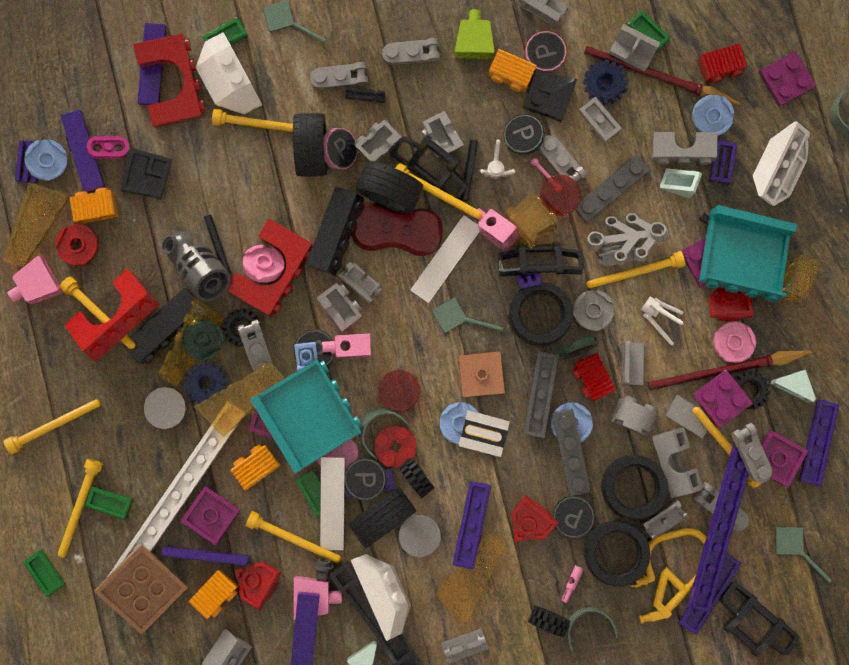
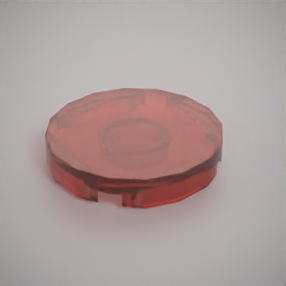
(561, 194)
(399, 390)

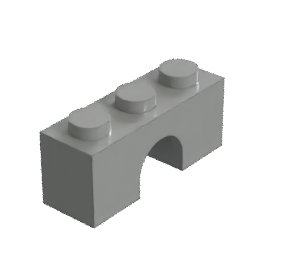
(666, 149)
(679, 479)

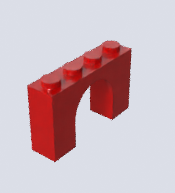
(187, 104)
(268, 297)
(134, 307)

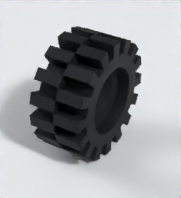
(230, 321)
(759, 382)
(416, 478)
(549, 621)

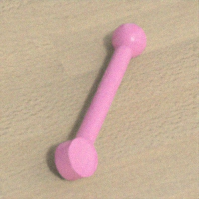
(535, 162)

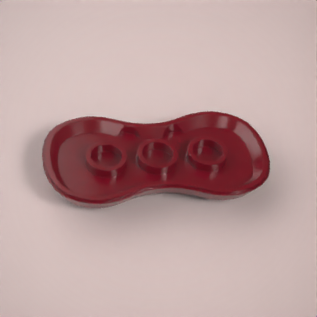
(384, 228)

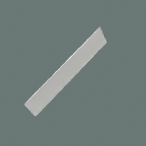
(445, 259)
(332, 503)

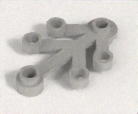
(629, 236)

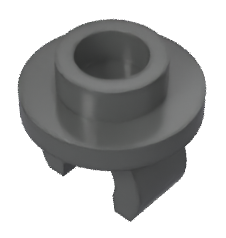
(322, 566)

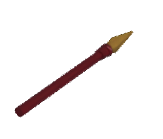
(688, 86)
(779, 358)

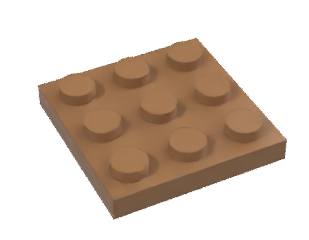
(141, 588)

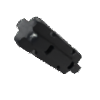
(365, 95)

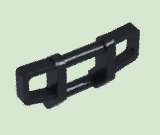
(421, 149)
(557, 268)
(738, 615)

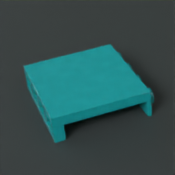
(746, 253)
(307, 415)

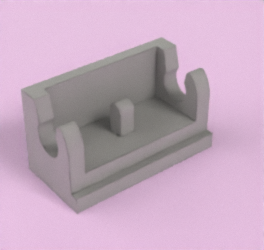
(681, 412)
(663, 519)

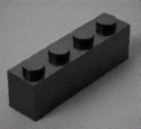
(335, 231)
(161, 328)

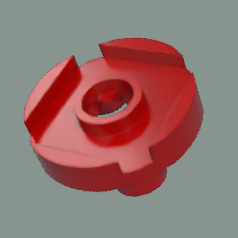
(82, 255)
(384, 441)

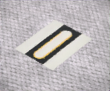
(484, 433)

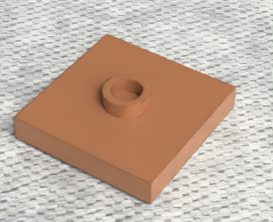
(481, 374)

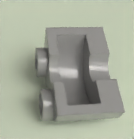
(442, 132)
(378, 142)
(339, 306)
(634, 416)

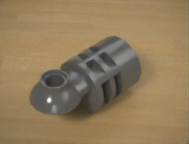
(197, 267)

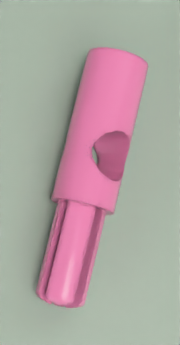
(576, 574)

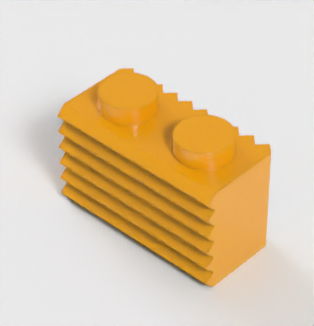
(511, 71)
(94, 206)
(255, 467)
(214, 593)

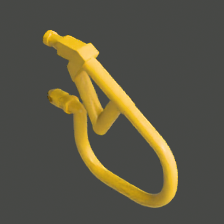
(666, 574)

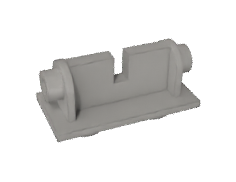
(607, 254)
(366, 288)
(464, 645)

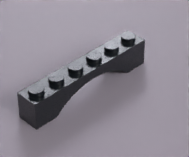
(348, 583)

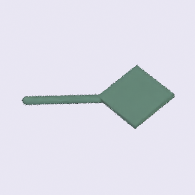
(280, 17)
(451, 315)
(790, 541)

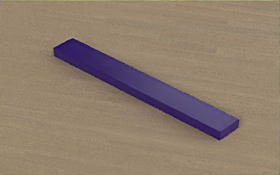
(719, 533)

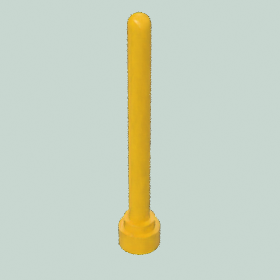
(220, 117)
(443, 195)
(676, 261)
(70, 287)
(719, 438)
(14, 444)
(92, 469)
(256, 522)

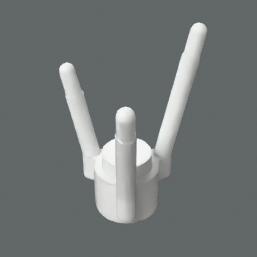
(496, 168)
(653, 307)

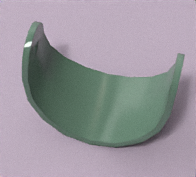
(835, 118)
(371, 414)
(583, 610)

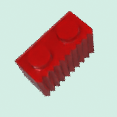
(722, 63)
(593, 377)

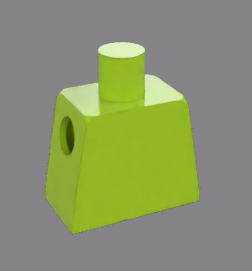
(474, 38)

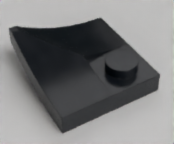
(549, 94)
(146, 174)

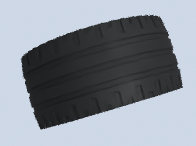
(309, 144)
(389, 187)
(539, 339)
(660, 483)
(382, 517)
(638, 568)

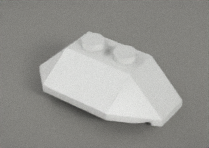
(226, 77)
(782, 164)
(383, 593)

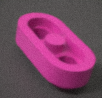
(107, 146)

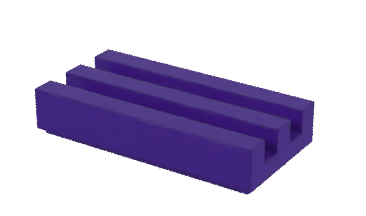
(20, 161)
(720, 179)
(537, 281)

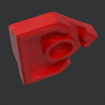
(729, 305)
(531, 521)
(257, 583)

